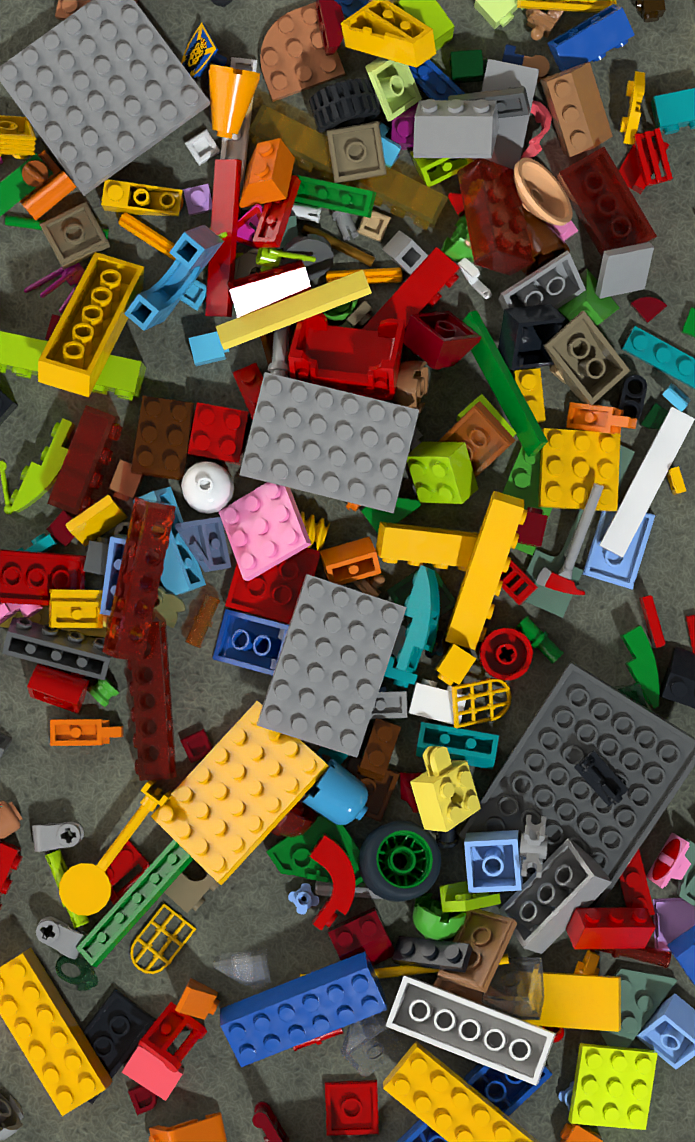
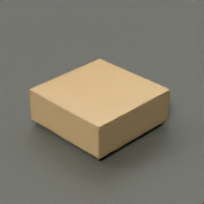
(374, 226)

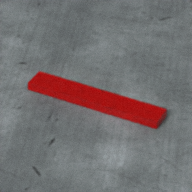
(223, 219)

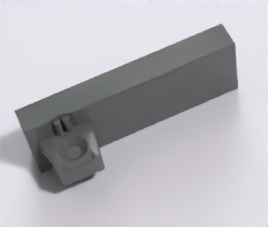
(510, 101)

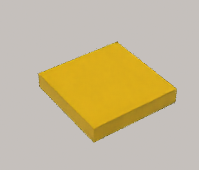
(96, 520)

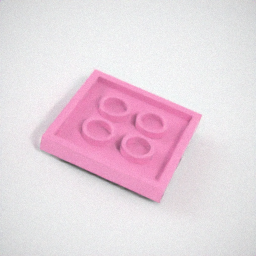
(264, 529)

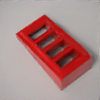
(510, 591)

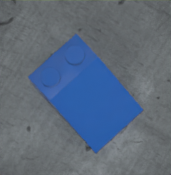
(250, 641)

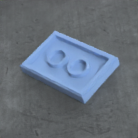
(609, 566)

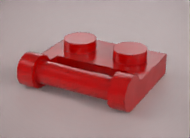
(121, 865)
(164, 1033)

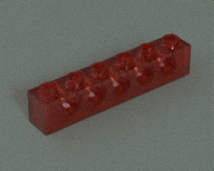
(129, 589)
(161, 713)

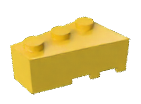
(389, 33)

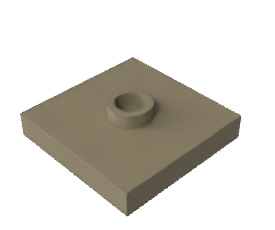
(356, 152)
(74, 235)

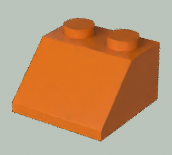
(267, 174)

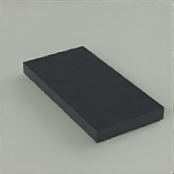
(117, 1031)

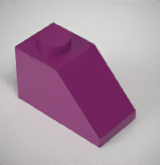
(403, 128)

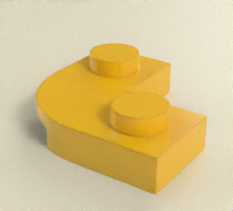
(634, 90)

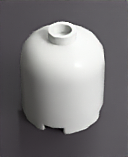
(207, 487)

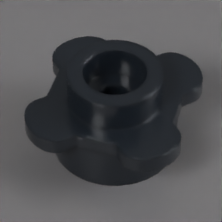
(440, 646)

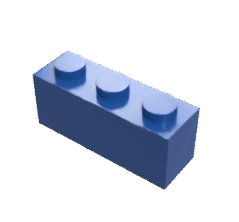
(591, 38)

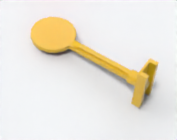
(87, 886)

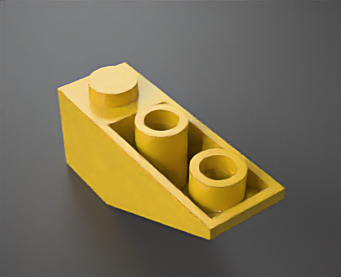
(140, 199)

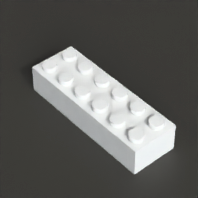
(471, 1030)

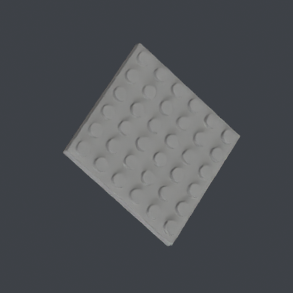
(101, 89)

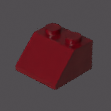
(439, 338)
(362, 934)

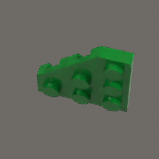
(293, 853)

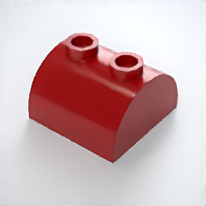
(58, 687)

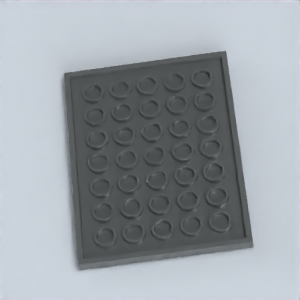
(542, 781)

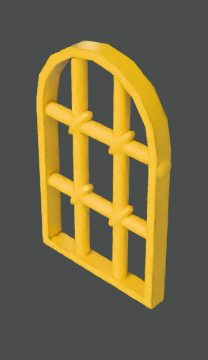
(472, 697)
(173, 937)

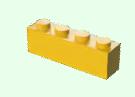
(425, 545)

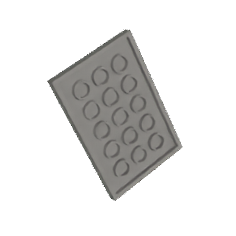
(329, 442)
(331, 666)

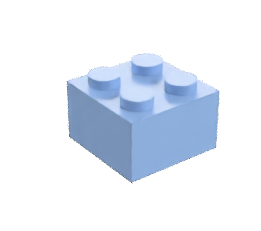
(493, 861)

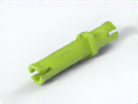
(58, 868)

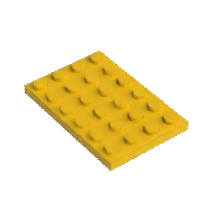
(238, 794)

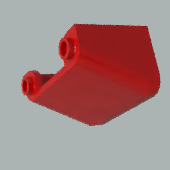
(348, 357)

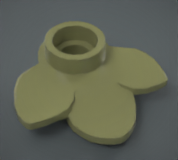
(167, 607)

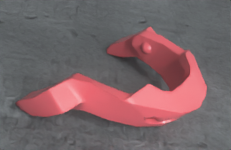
(544, 117)

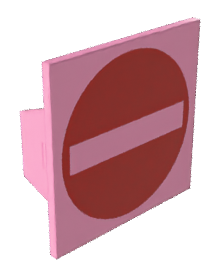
(670, 862)

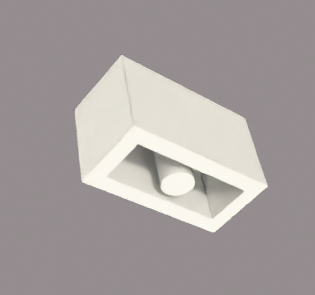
(434, 702)

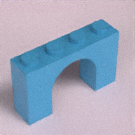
(192, 255)

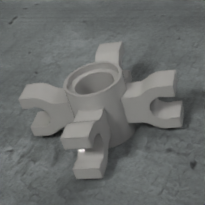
(533, 846)

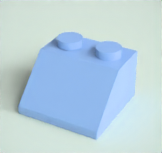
(671, 1031)

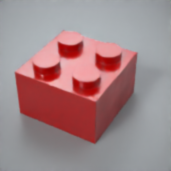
(218, 433)

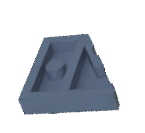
(206, 542)

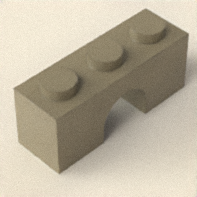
(189, 891)

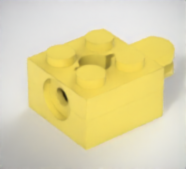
(444, 791)

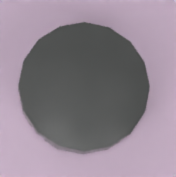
(311, 246)

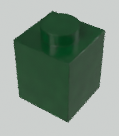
(467, 66)

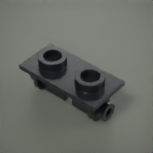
(601, 778)

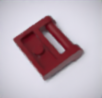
(266, 1119)

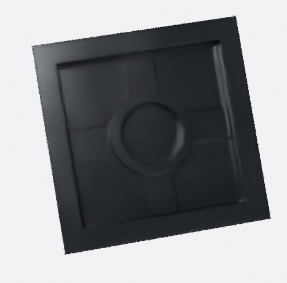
(525, 334)

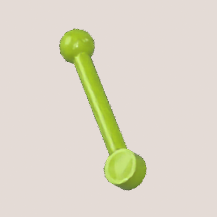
(7, 508)

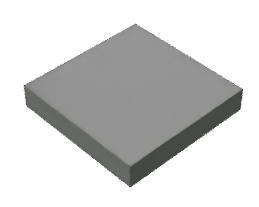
(624, 270)

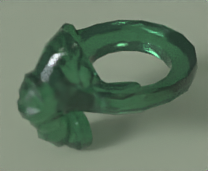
(87, 977)

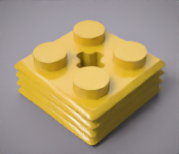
(16, 137)

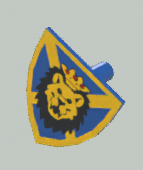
(201, 52)

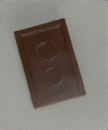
(162, 438)

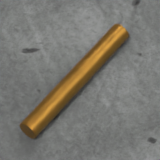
(340, 245)

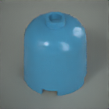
(338, 795)

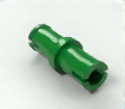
(539, 639)

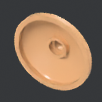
(541, 192)

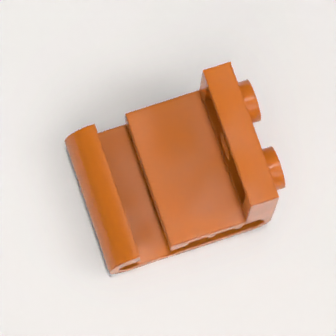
(49, 193)
(205, 1130)

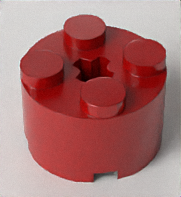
(519, 658)

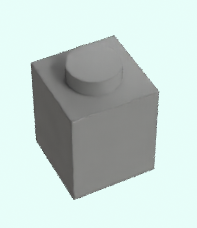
(404, 252)

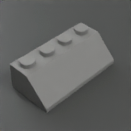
(547, 903)

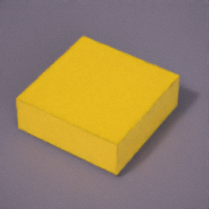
(675, 480)

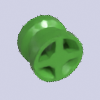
(103, 691)

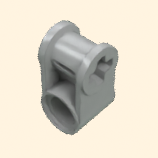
(53, 836)
(65, 937)

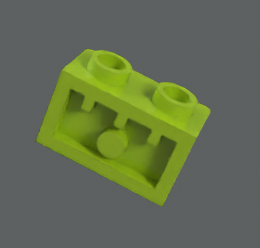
(457, 898)

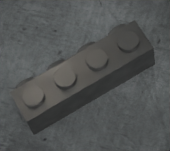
(56, 648)

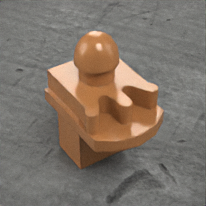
(542, 23)
(371, 587)

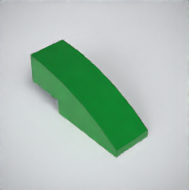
(643, 664)

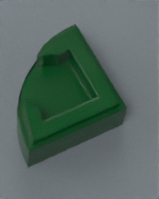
(654, 417)

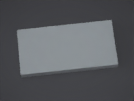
(511, 130)

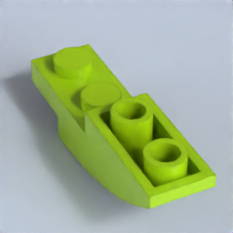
(40, 478)

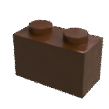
(379, 750)

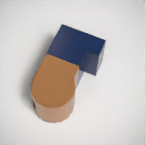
(536, 61)

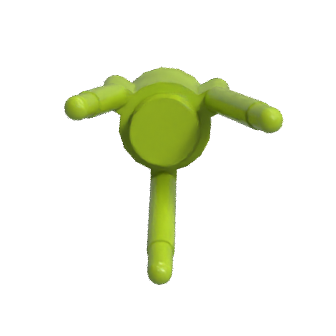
(271, 257)

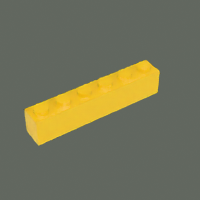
(485, 569)

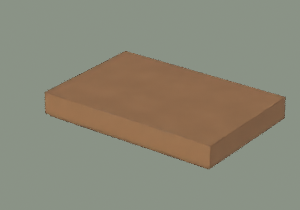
(488, 937)

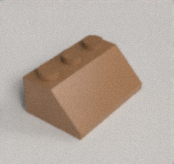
(576, 109)

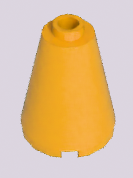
(230, 97)

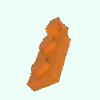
(598, 418)
(82, 732)

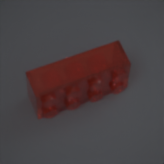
(605, 203)
(494, 217)
(85, 461)

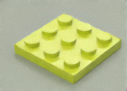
(612, 1086)

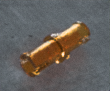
(202, 621)

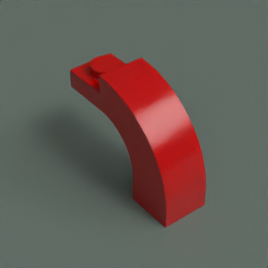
(338, 864)

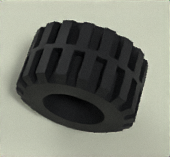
(344, 104)

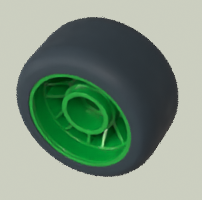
(419, 861)

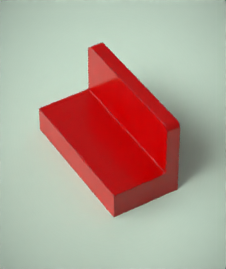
(631, 167)

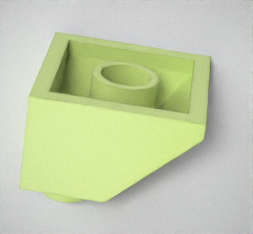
(393, 86)

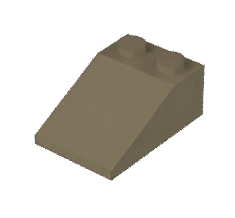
(585, 359)

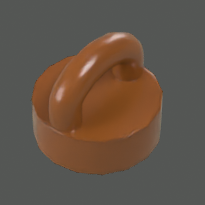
(35, 173)

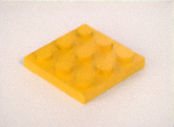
(573, 464)

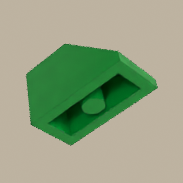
(403, 508)

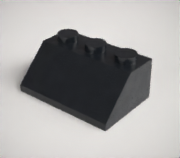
(680, 678)

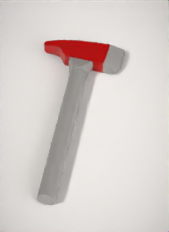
(563, 579)

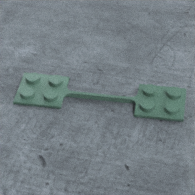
(549, 599)

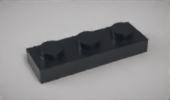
(432, 954)

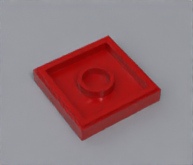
(351, 1107)

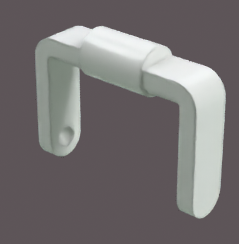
(471, 274)

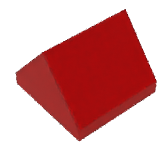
(457, 202)

